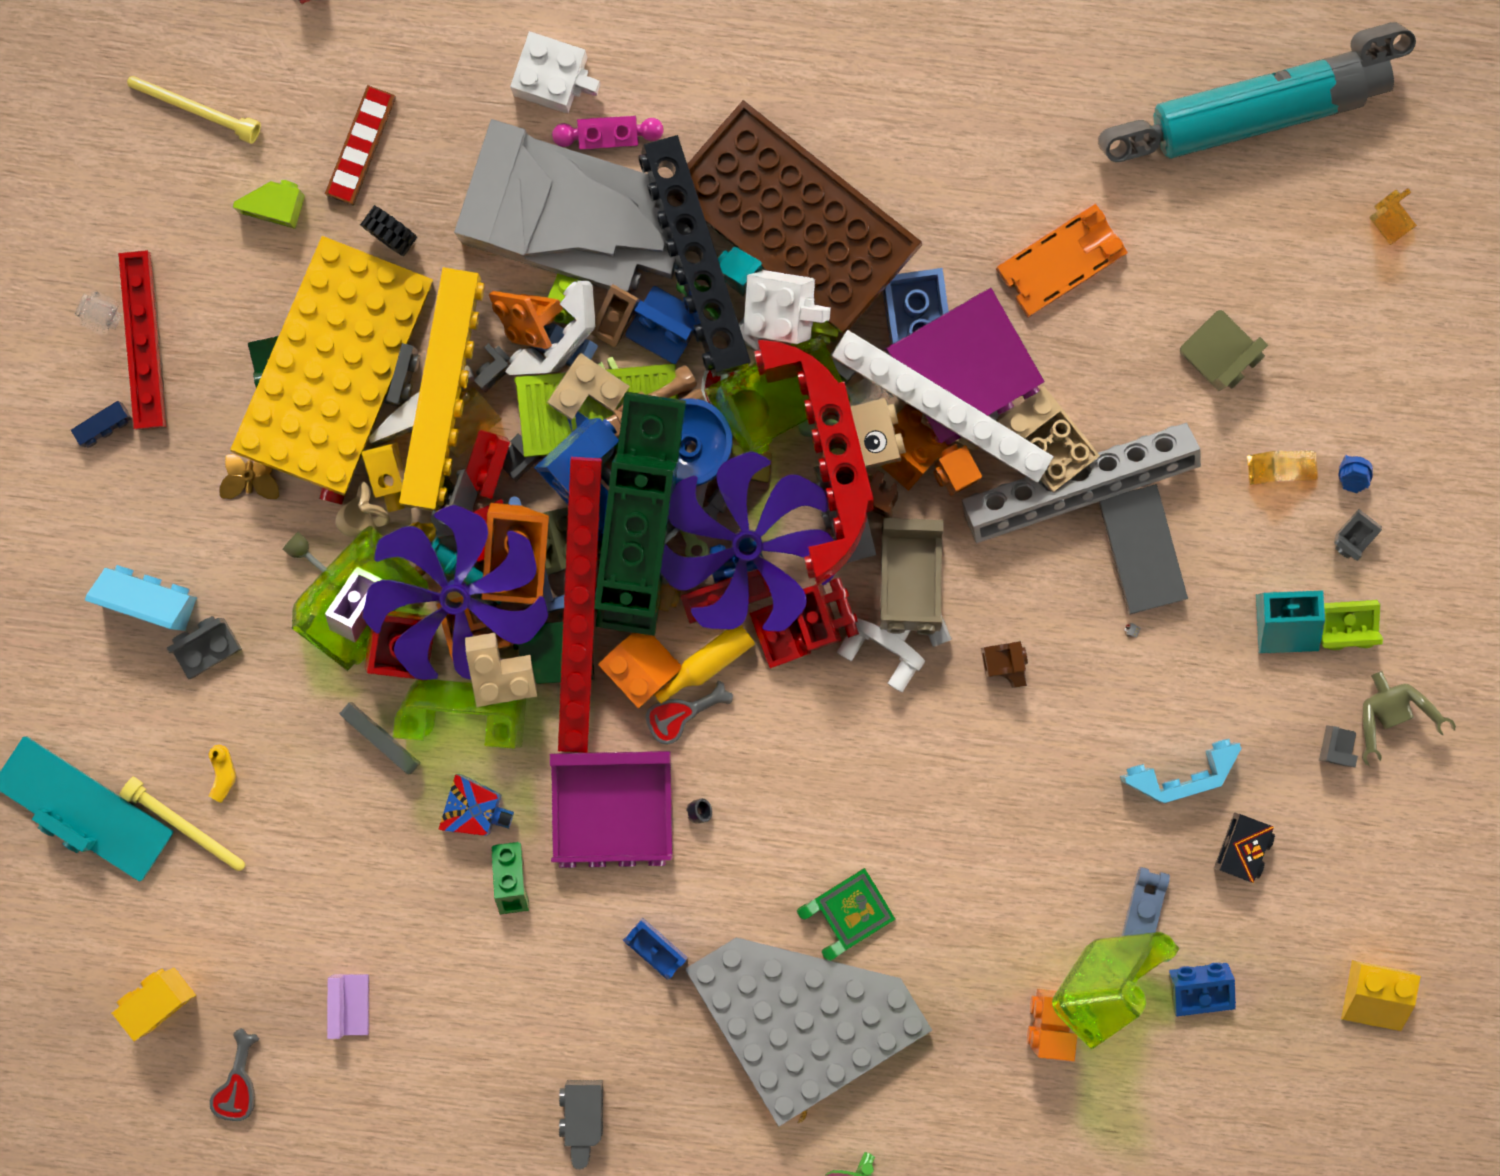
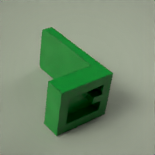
(509, 878)

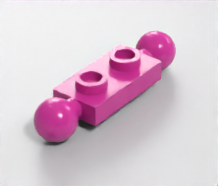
(607, 132)

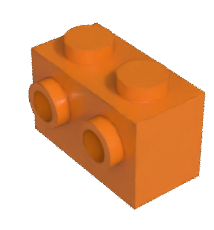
(956, 469)

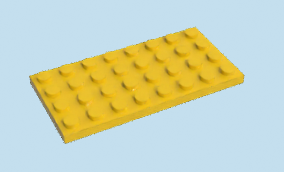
(331, 366)

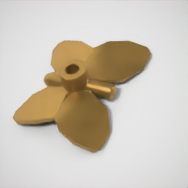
(247, 474)

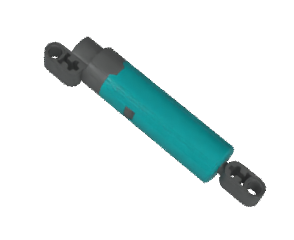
(1266, 100)

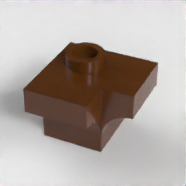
(1006, 661)

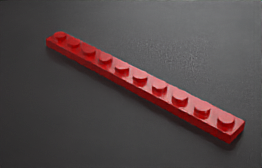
(579, 603)

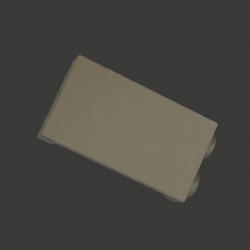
(911, 575)

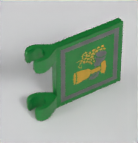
(852, 911)

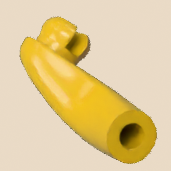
(224, 772)

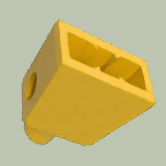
(384, 461)

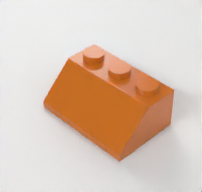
(528, 523)

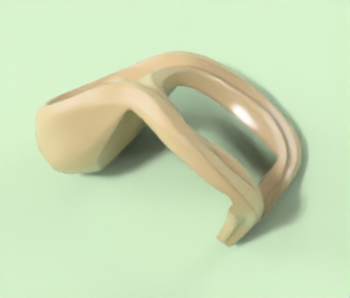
(357, 514)

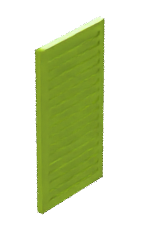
(546, 427)

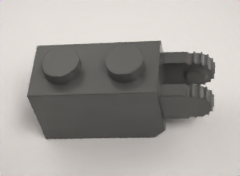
(582, 1118)

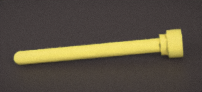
(246, 129)
(137, 793)

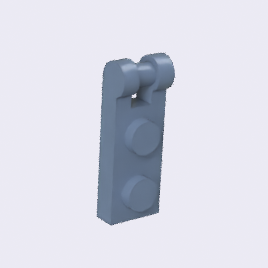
(1145, 907)

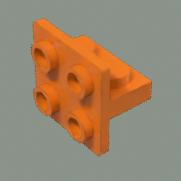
(525, 317)

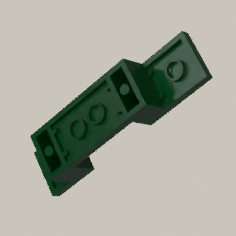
(638, 513)

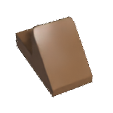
(614, 315)

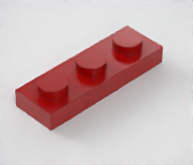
(711, 594)

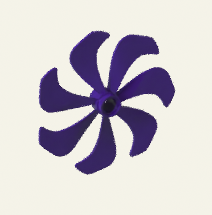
(733, 483)
(470, 535)

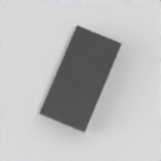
(1143, 549)

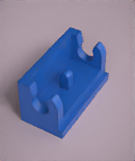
(655, 948)

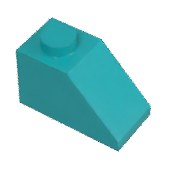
(736, 266)

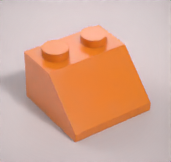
(640, 667)

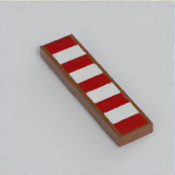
(360, 145)

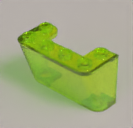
(418, 712)

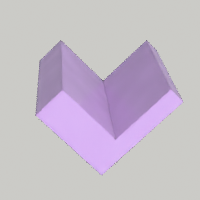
(347, 1005)

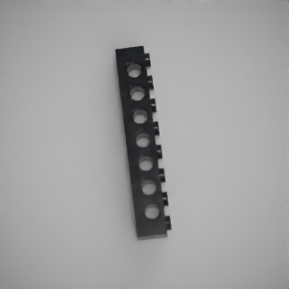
(670, 154)

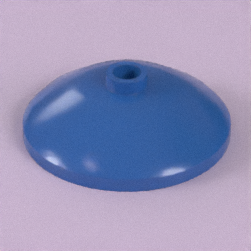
(713, 439)

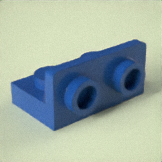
(1203, 989)

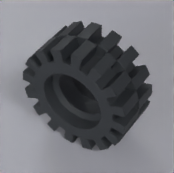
(389, 230)

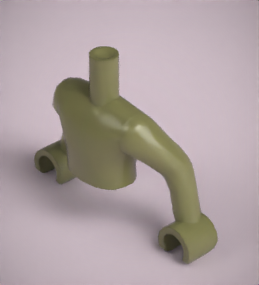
(1392, 708)

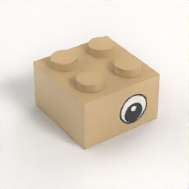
(876, 433)

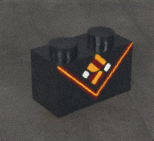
(1245, 847)

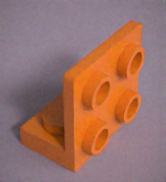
(919, 447)

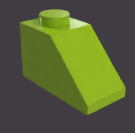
(273, 203)

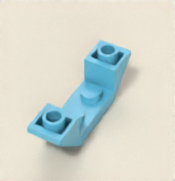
(1220, 760)

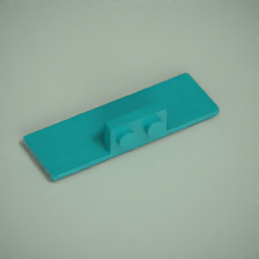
(82, 810)

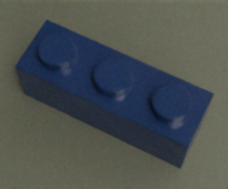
(101, 424)

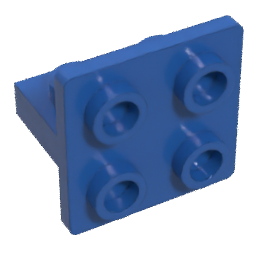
(662, 325)

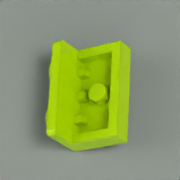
(1351, 624)

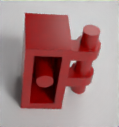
(817, 618)

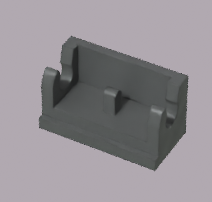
(461, 494)

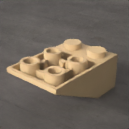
(1051, 429)

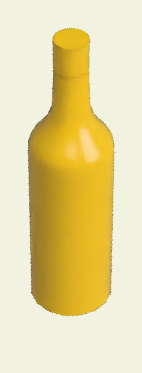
(708, 661)

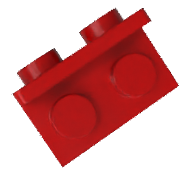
(487, 461)
(779, 646)

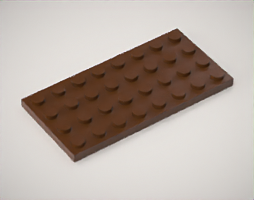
(797, 215)

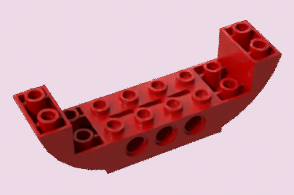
(826, 401)

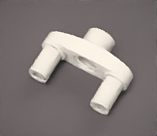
(895, 643)

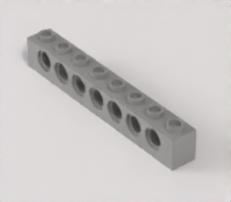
(1111, 474)

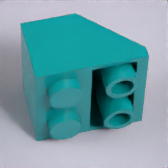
(1290, 621)

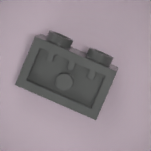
(204, 647)

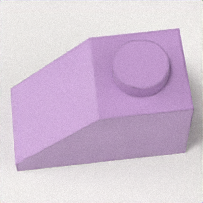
(346, 611)

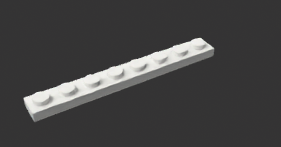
(942, 406)

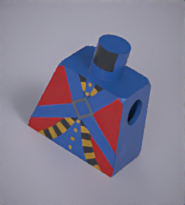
(473, 808)

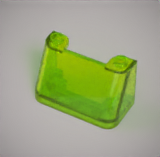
(764, 409)
(313, 603)
(1102, 988)

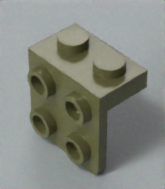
(1222, 351)

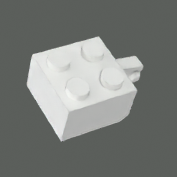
(552, 73)
(781, 307)

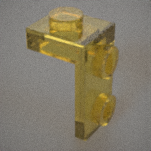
(1282, 466)

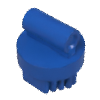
(1355, 473)

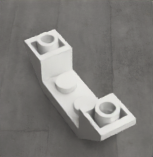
(580, 304)

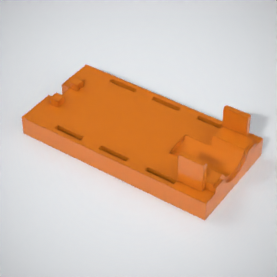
(1062, 260)

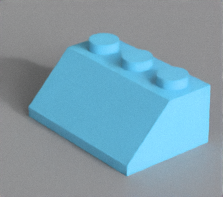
(142, 598)

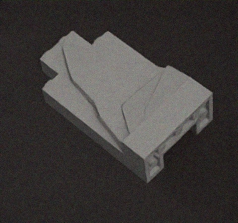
(563, 212)

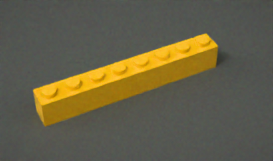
(440, 390)

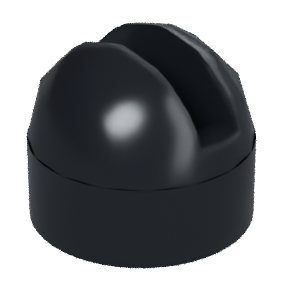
(706, 811)

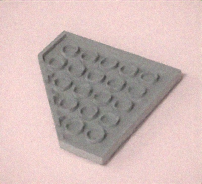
(803, 1020)

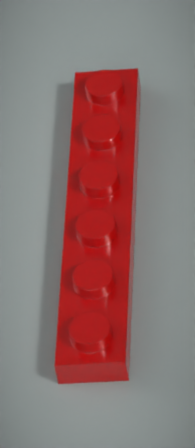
(142, 340)

